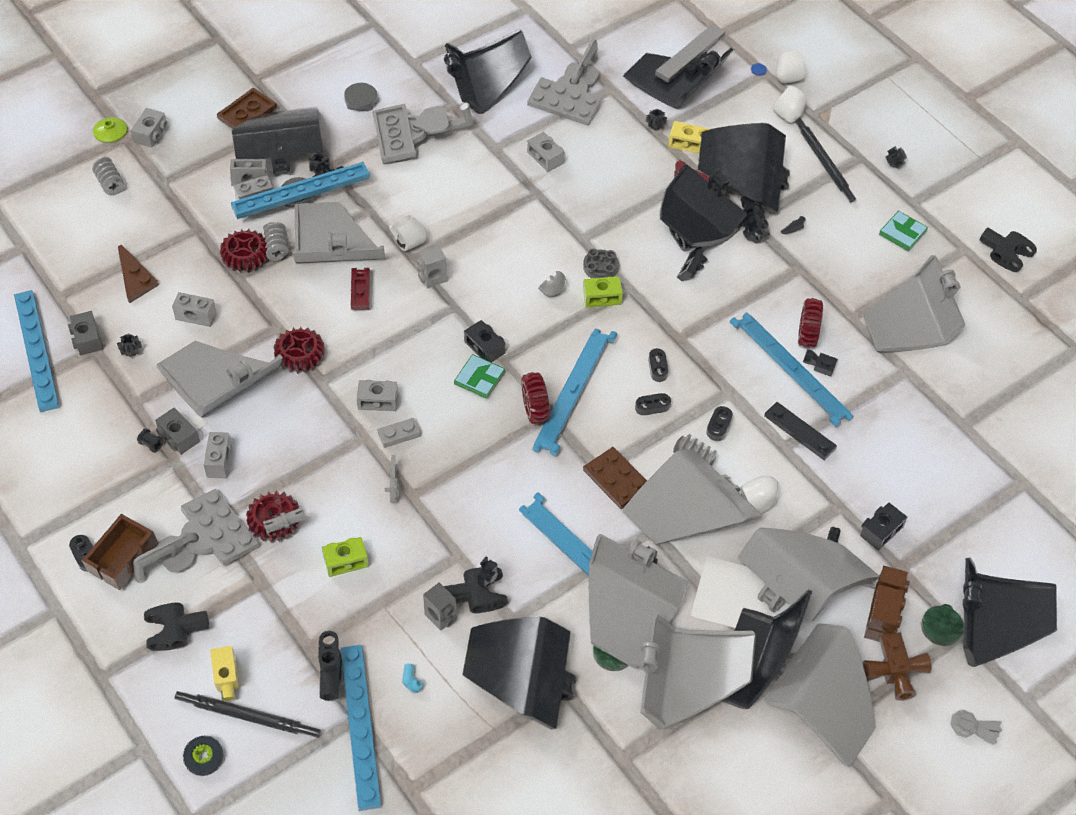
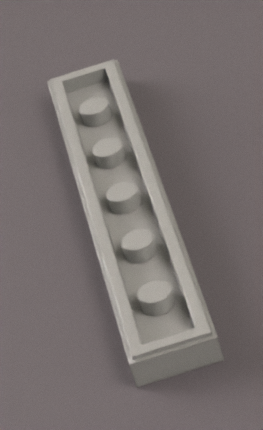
(690, 53)

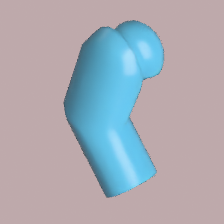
(409, 681)

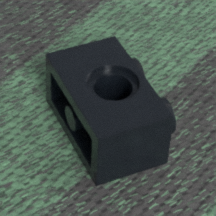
(484, 341)
(880, 535)

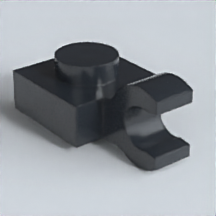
(823, 363)
(488, 572)

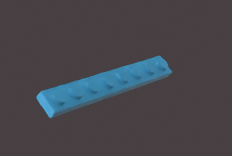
(300, 190)
(36, 351)
(360, 728)

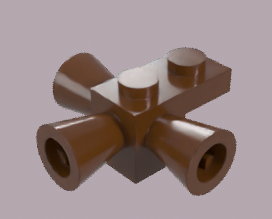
(897, 665)

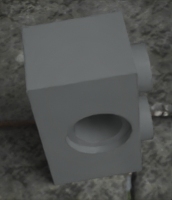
(85, 333)
(177, 431)
(440, 606)

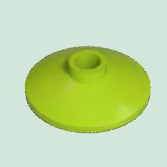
(110, 130)

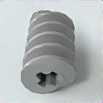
(108, 176)
(276, 241)
(684, 443)

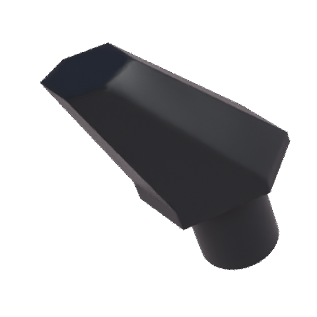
(794, 225)

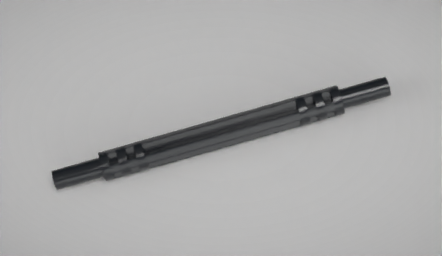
(826, 161)
(247, 714)

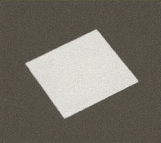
(725, 591)

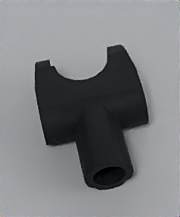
(1008, 248)
(478, 598)
(175, 626)
(330, 667)

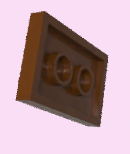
(246, 107)
(615, 476)

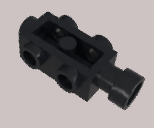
(755, 224)

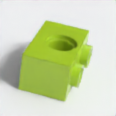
(602, 291)
(338, 564)

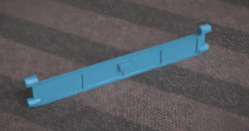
(794, 368)
(571, 391)
(557, 533)

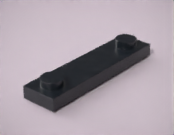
(800, 431)

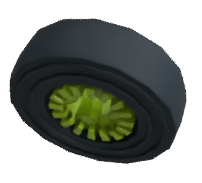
(199, 746)

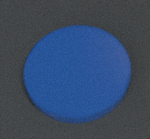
(758, 69)

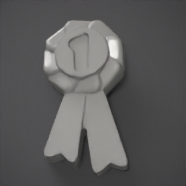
(394, 484)
(965, 725)

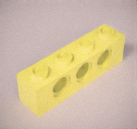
(686, 137)

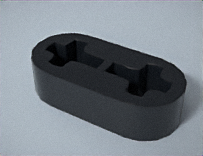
(654, 365)
(653, 404)

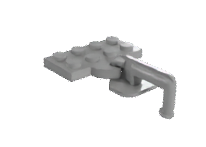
(569, 94)
(399, 131)
(209, 529)

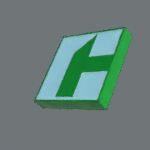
(903, 230)
(479, 376)

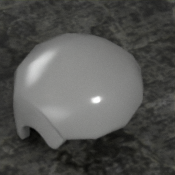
(553, 284)

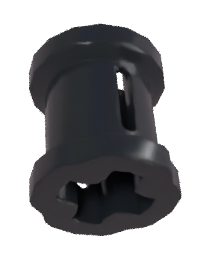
(148, 439)

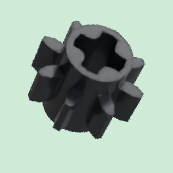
(656, 119)
(896, 157)
(319, 164)
(129, 345)

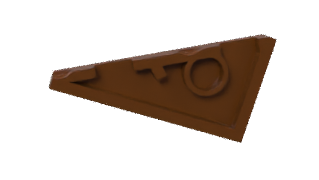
(136, 277)

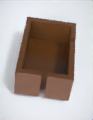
(117, 549)
(887, 603)

